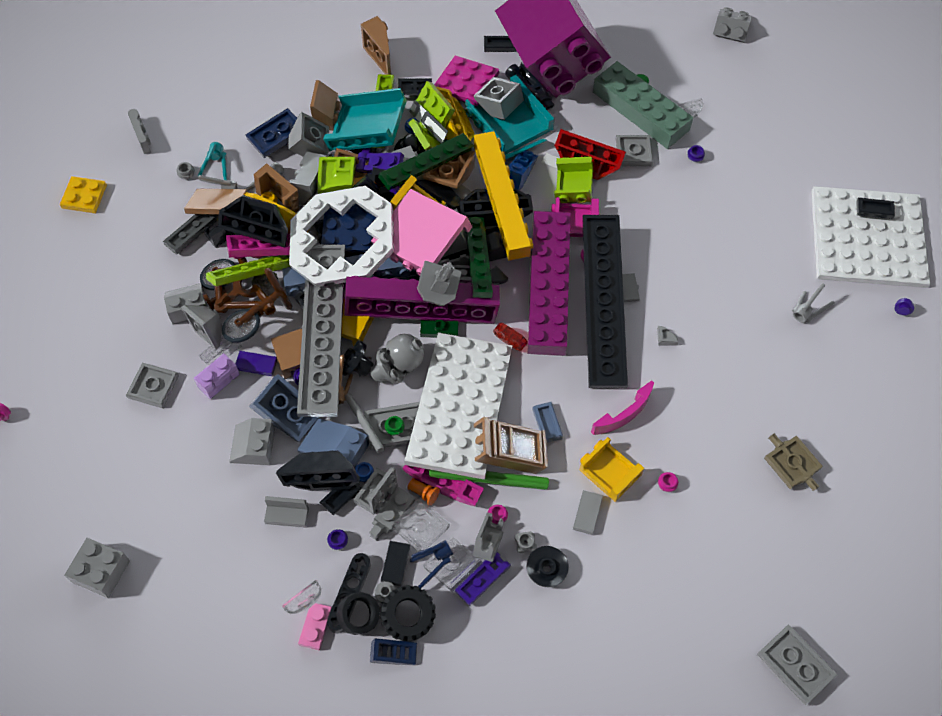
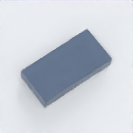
(547, 421)

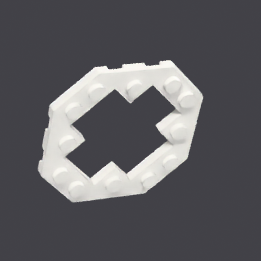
(341, 201)

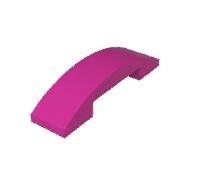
(608, 424)
(459, 490)

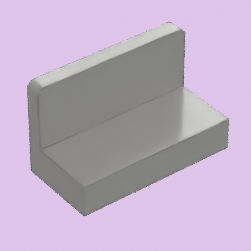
(286, 511)

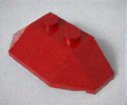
(604, 157)

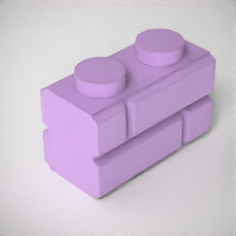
(216, 376)

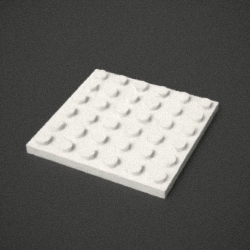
(869, 247)

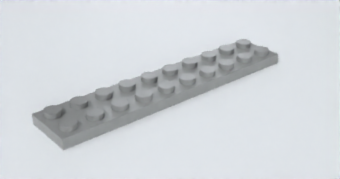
(321, 340)

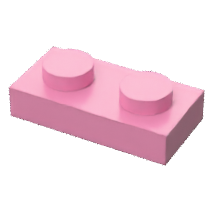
(315, 626)

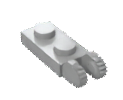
(139, 130)

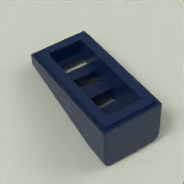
(383, 659)

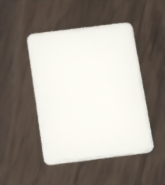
(550, 160)

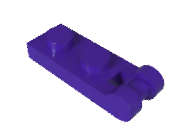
(378, 160)
(482, 579)

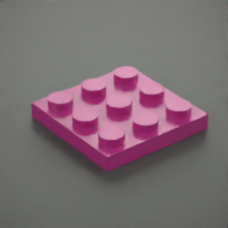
(465, 78)

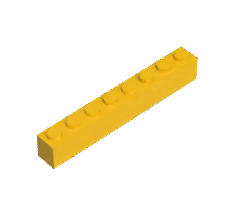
(502, 197)

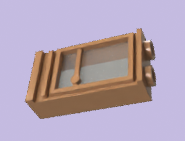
(511, 446)

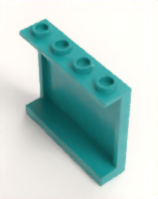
(367, 120)
(522, 126)

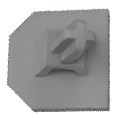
(438, 283)

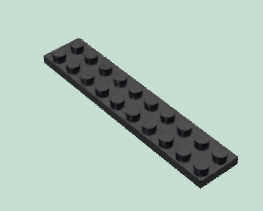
(604, 302)

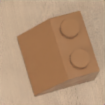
(325, 104)

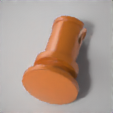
(426, 492)

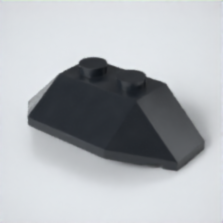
(479, 205)
(254, 219)
(318, 471)

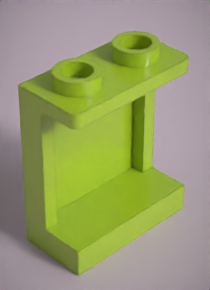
(574, 179)

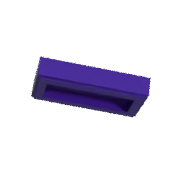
(256, 363)

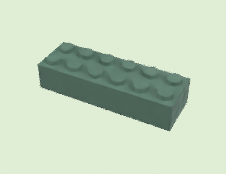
(642, 104)

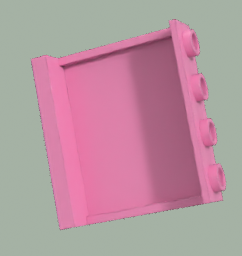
(423, 230)

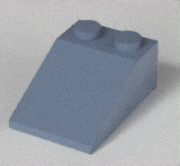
(280, 403)
(335, 436)

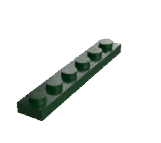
(426, 161)
(479, 259)

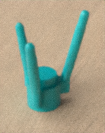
(214, 153)

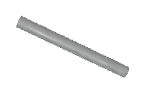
(364, 423)

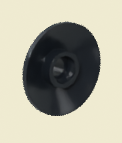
(549, 557)

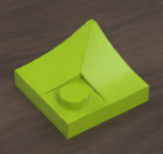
(423, 135)
(335, 173)

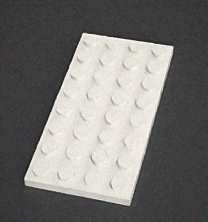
(459, 389)

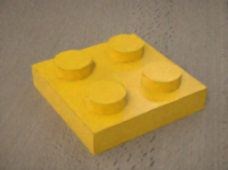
(83, 194)

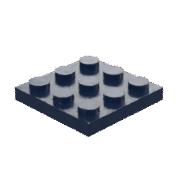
(348, 229)

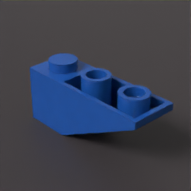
(521, 168)

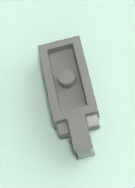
(392, 510)

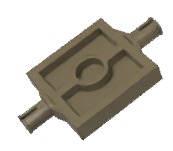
(793, 462)

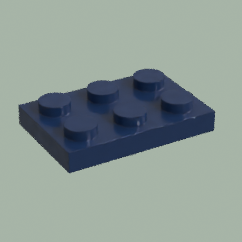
(272, 133)

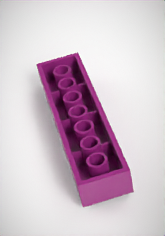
(549, 284)
(401, 300)

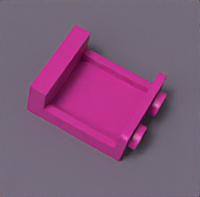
(577, 212)

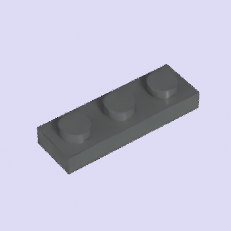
(188, 232)

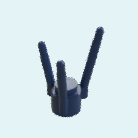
(441, 551)

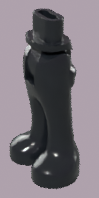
(534, 85)

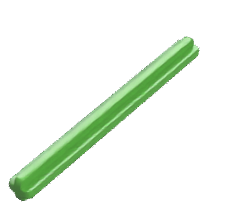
(499, 478)

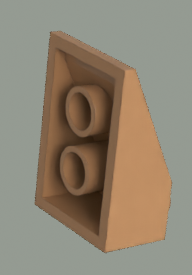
(376, 42)
(453, 172)

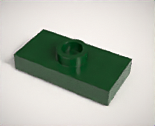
(432, 328)

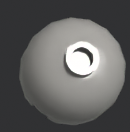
(405, 352)

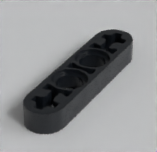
(345, 590)

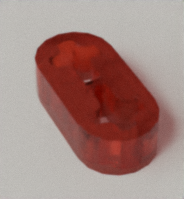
(510, 336)

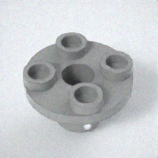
(385, 370)

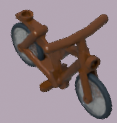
(245, 322)

